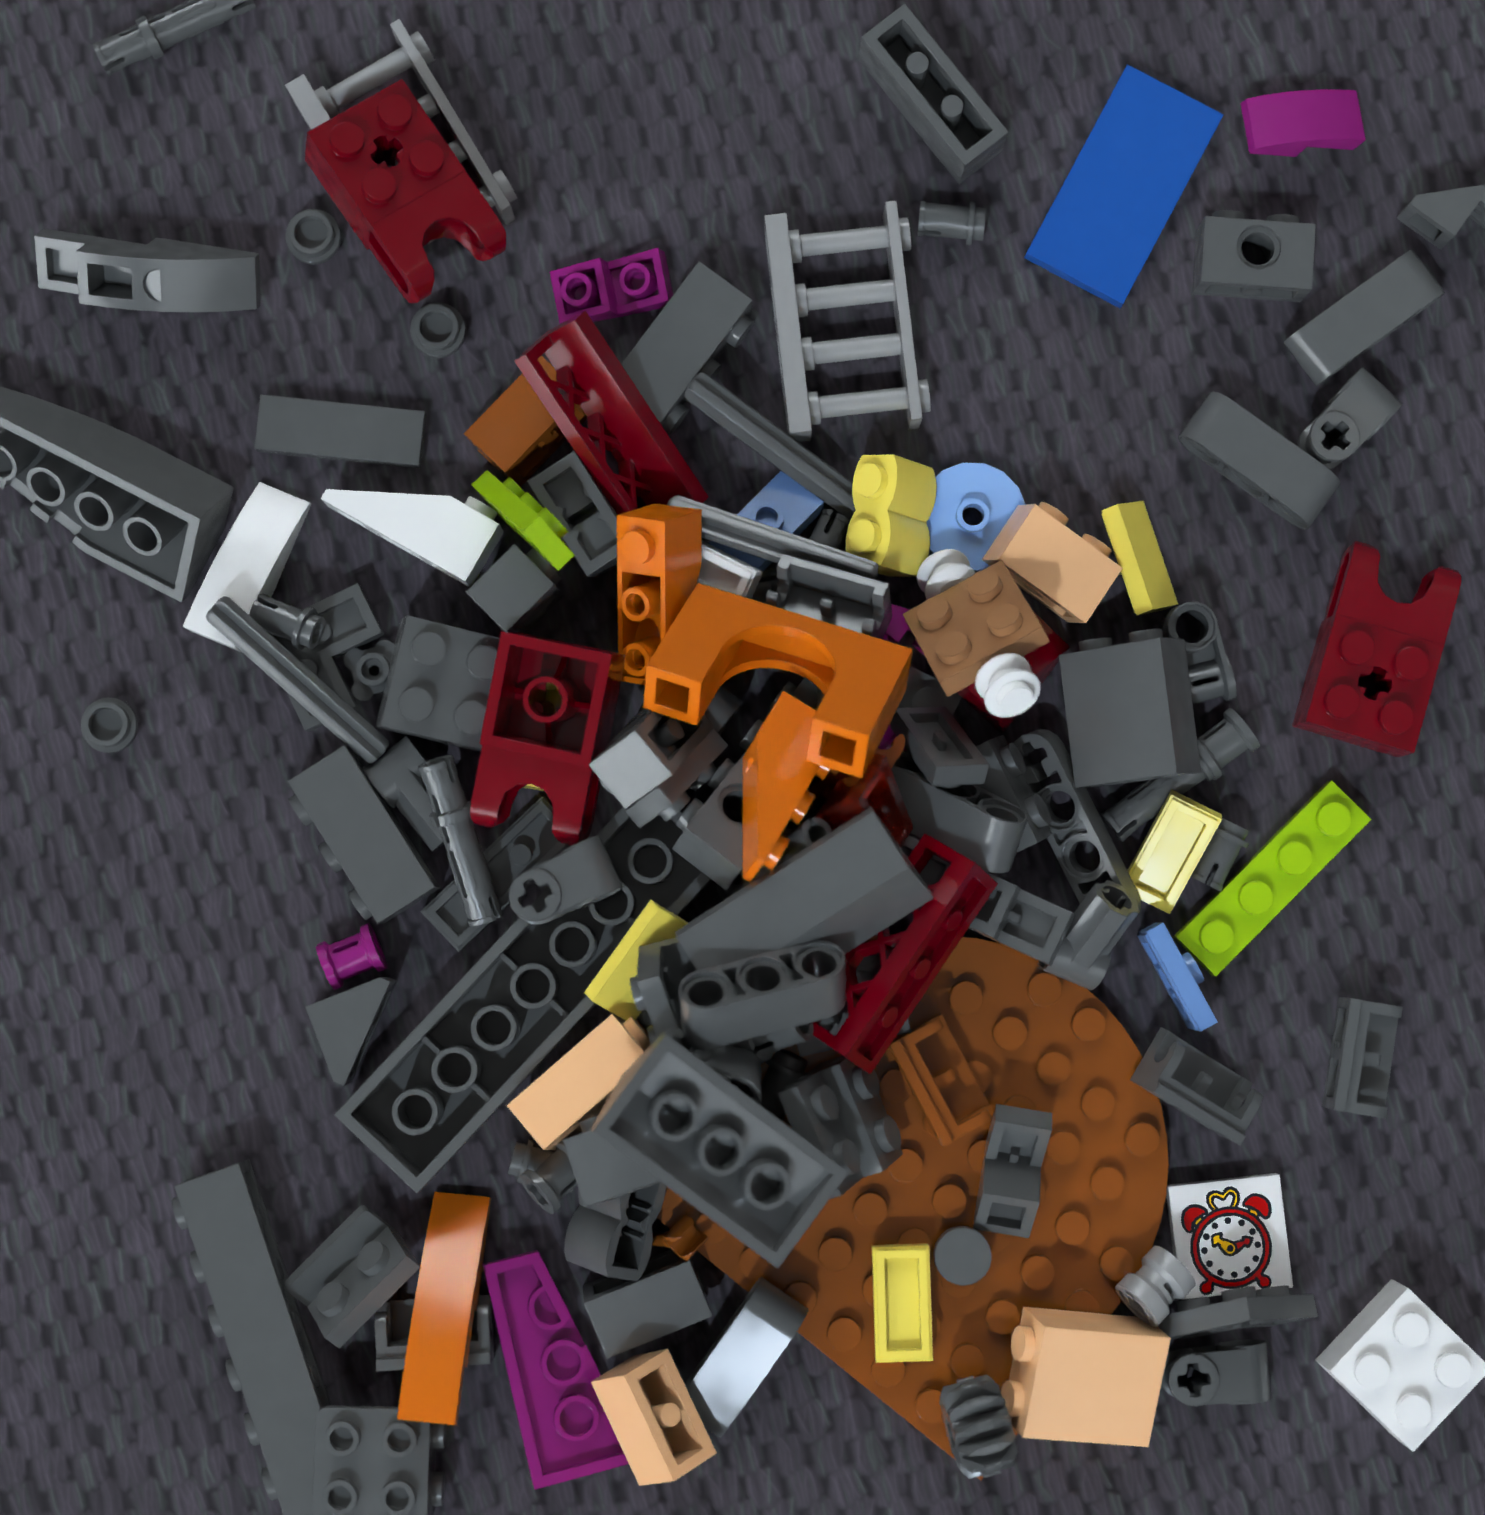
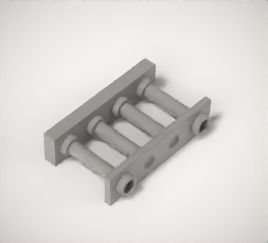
(322, 104)
(795, 300)

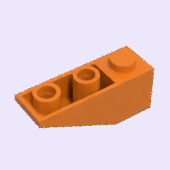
(655, 576)
(776, 782)

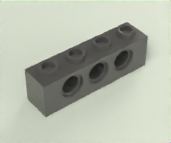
(708, 835)

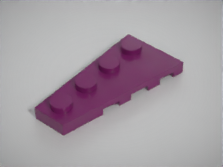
(549, 1375)

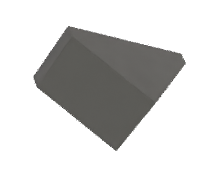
(347, 1024)

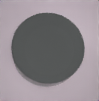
(962, 1255)

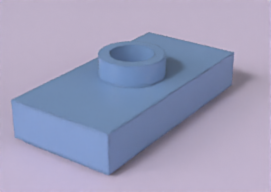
(779, 505)
(1179, 975)

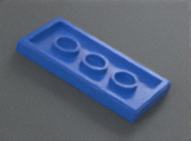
(1123, 186)

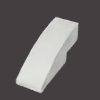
(249, 556)

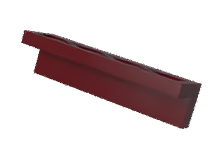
(615, 415)
(914, 960)

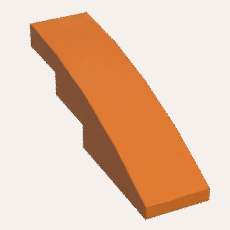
(444, 1309)

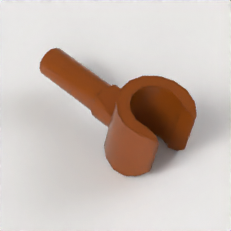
(681, 1238)

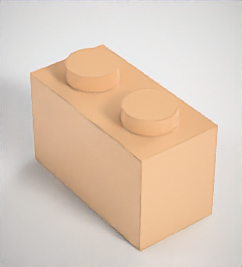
(1054, 562)
(653, 1417)

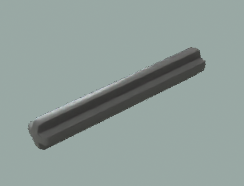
(771, 443)
(772, 542)
(297, 679)

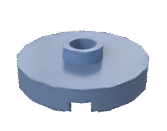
(976, 487)

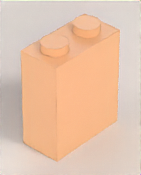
(580, 1081)
(1085, 1377)

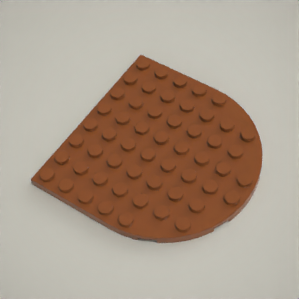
(1101, 1185)

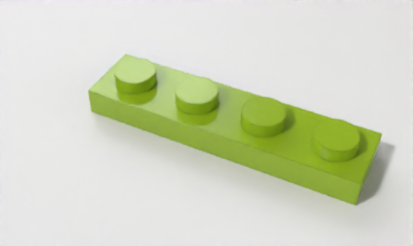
(1272, 878)

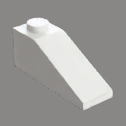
(430, 527)

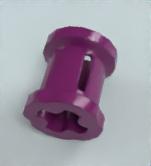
(351, 956)

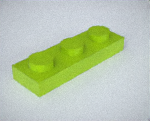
(526, 517)

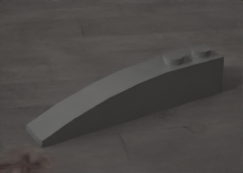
(113, 492)

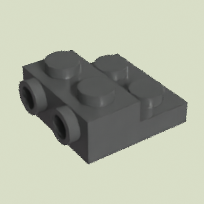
(844, 1118)

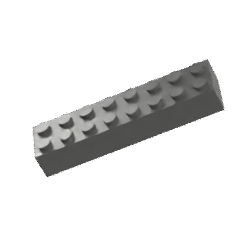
(511, 1010)

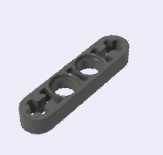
(1085, 823)

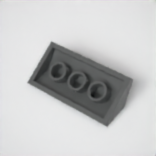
(829, 892)
(718, 1149)

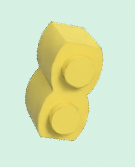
(891, 513)

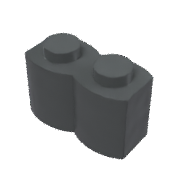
(615, 1234)

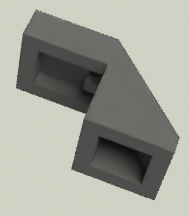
(1442, 213)
(1012, 1171)

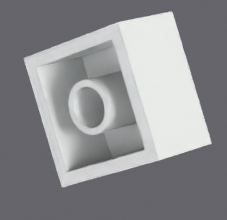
(1403, 1364)

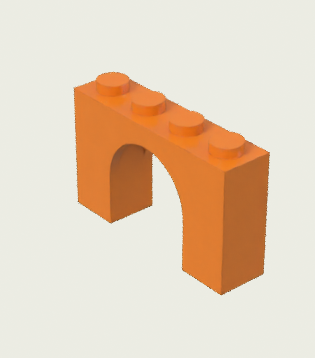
(729, 634)

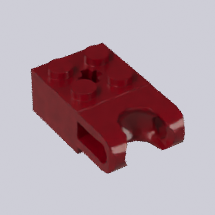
(406, 204)
(1377, 639)
(532, 744)

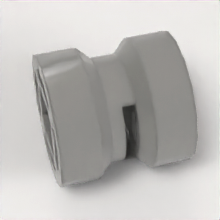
(1155, 1286)

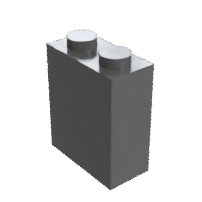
(1129, 710)

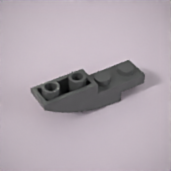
(149, 276)

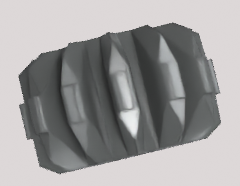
(978, 1426)

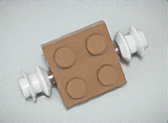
(977, 631)

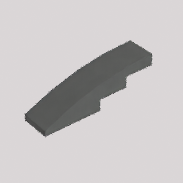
(1010, 914)

